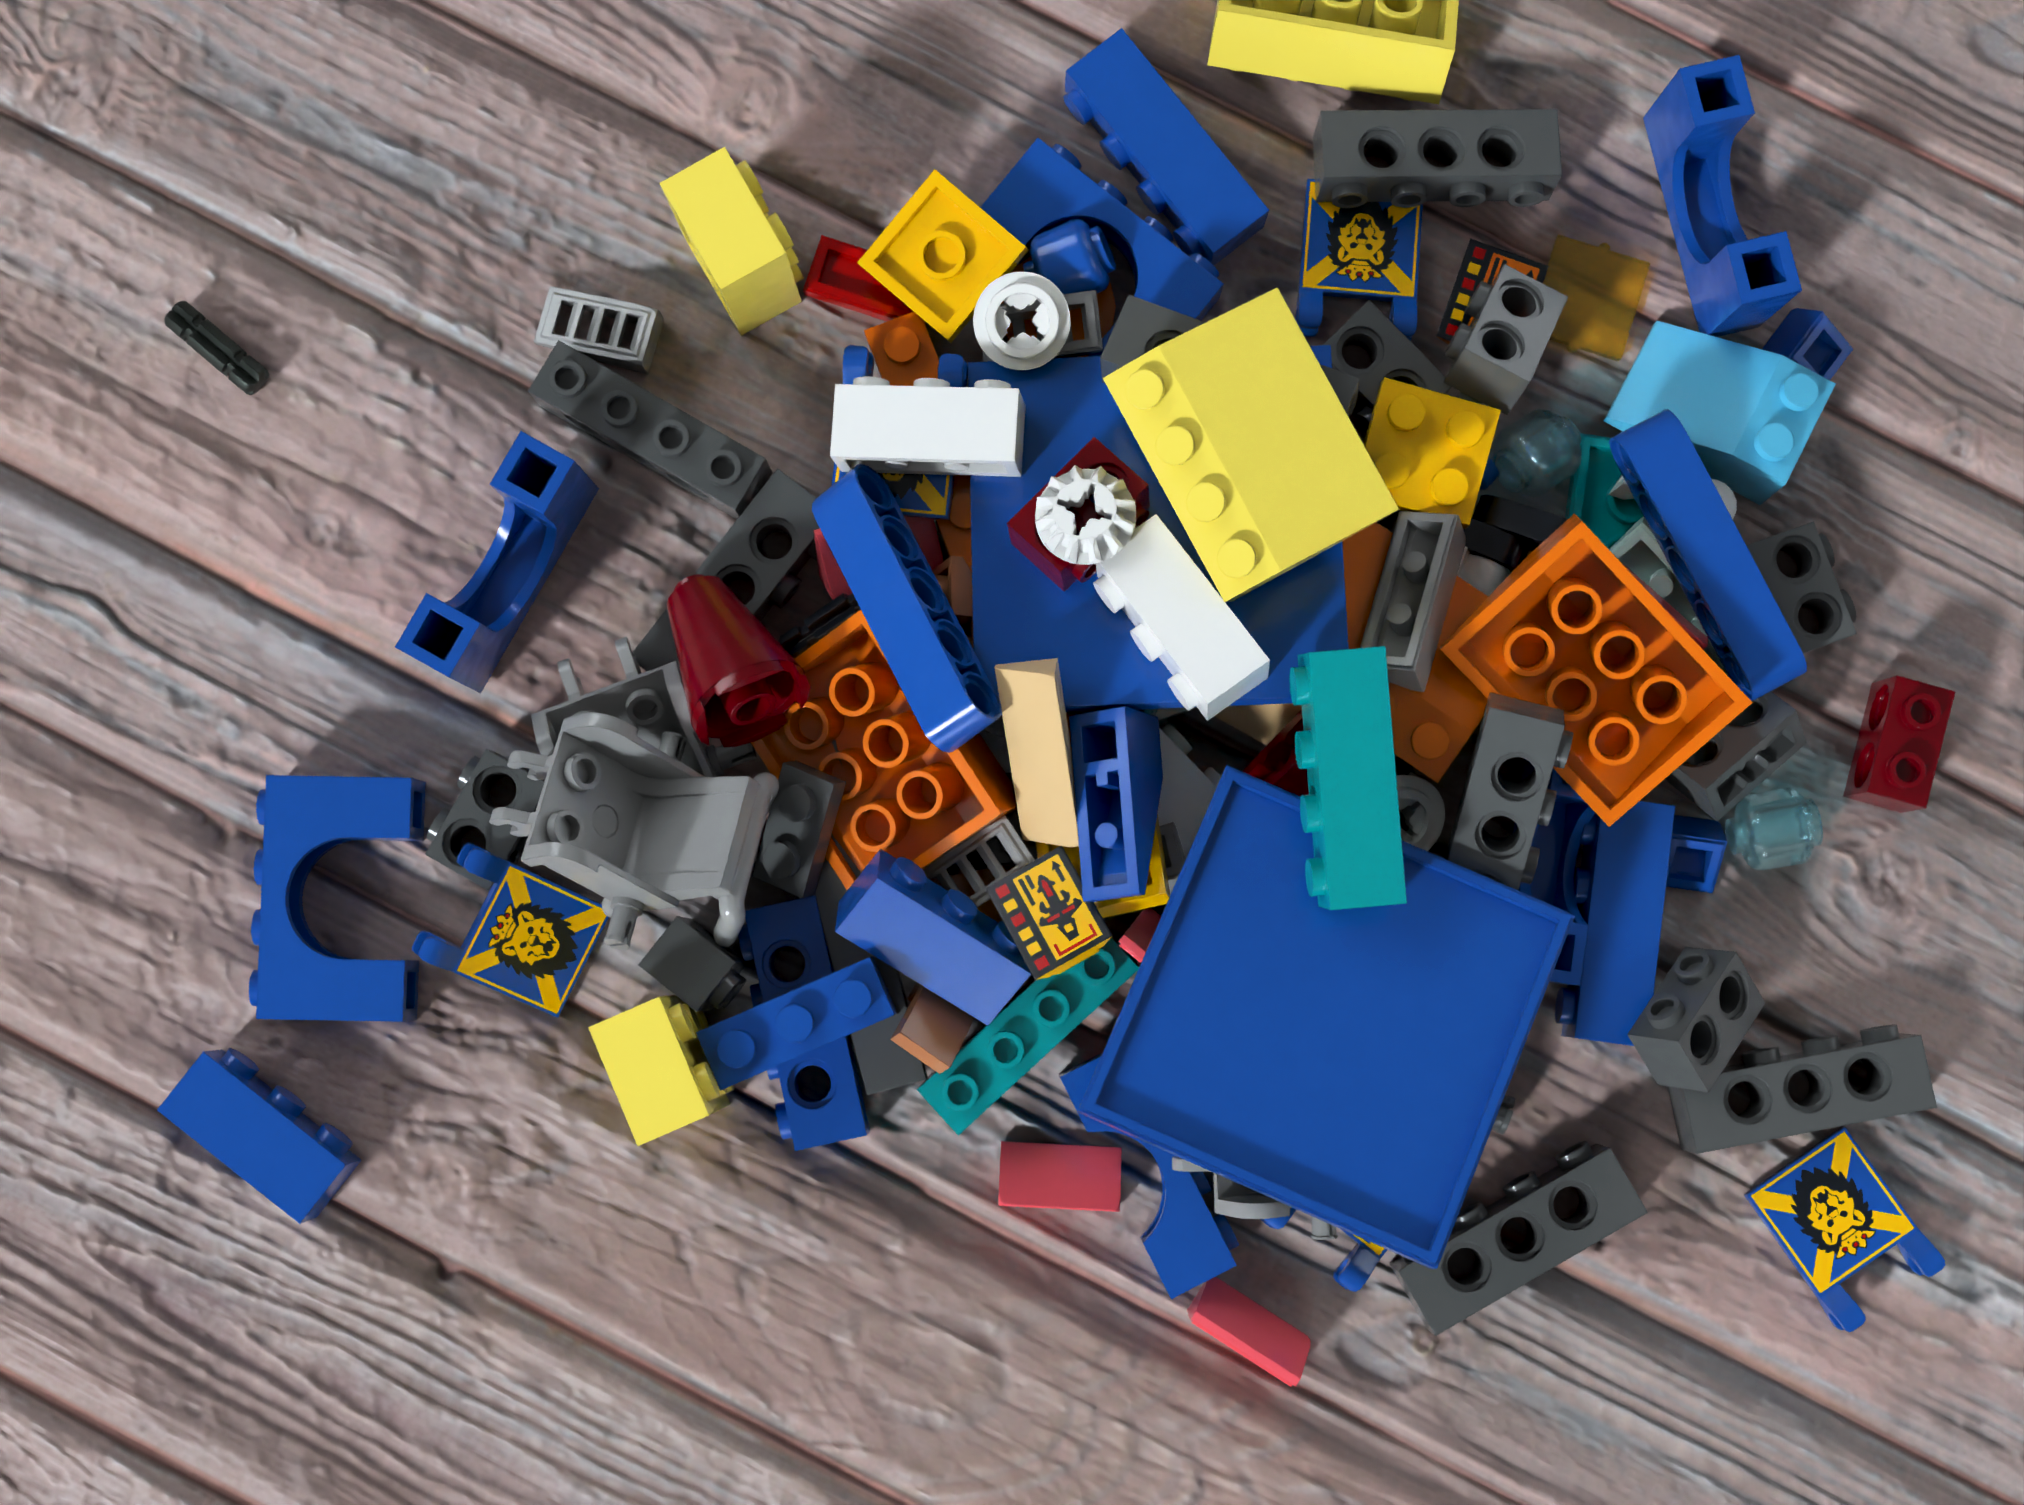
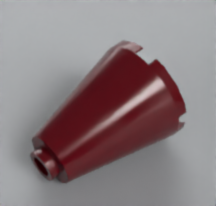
(730, 665)

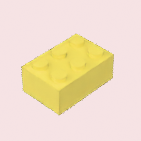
(735, 239)
(659, 1066)

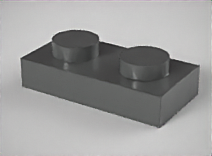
(799, 829)

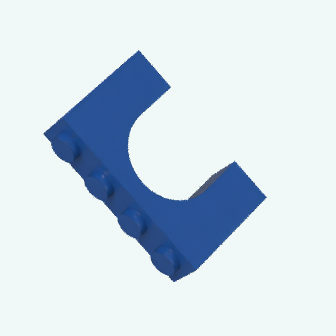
(1691, 132)
(1051, 190)
(542, 508)
(301, 824)

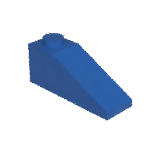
(1116, 799)

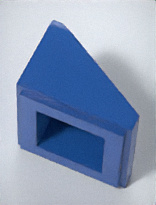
(1810, 341)
(1695, 853)

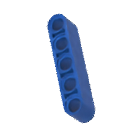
(1708, 554)
(906, 609)

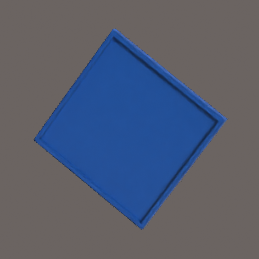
(1029, 618)
(1325, 1047)

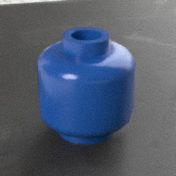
(1072, 257)

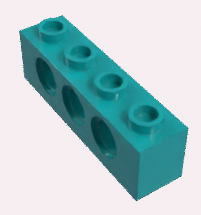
(1023, 1035)

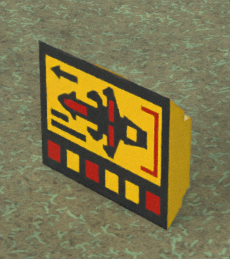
(1048, 915)

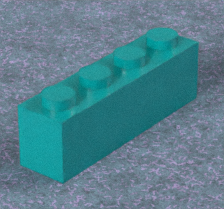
(1350, 778)

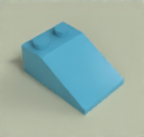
(1737, 403)

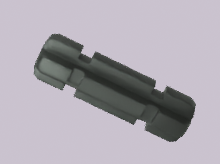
(216, 347)

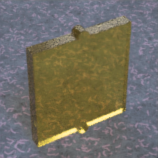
(1601, 295)

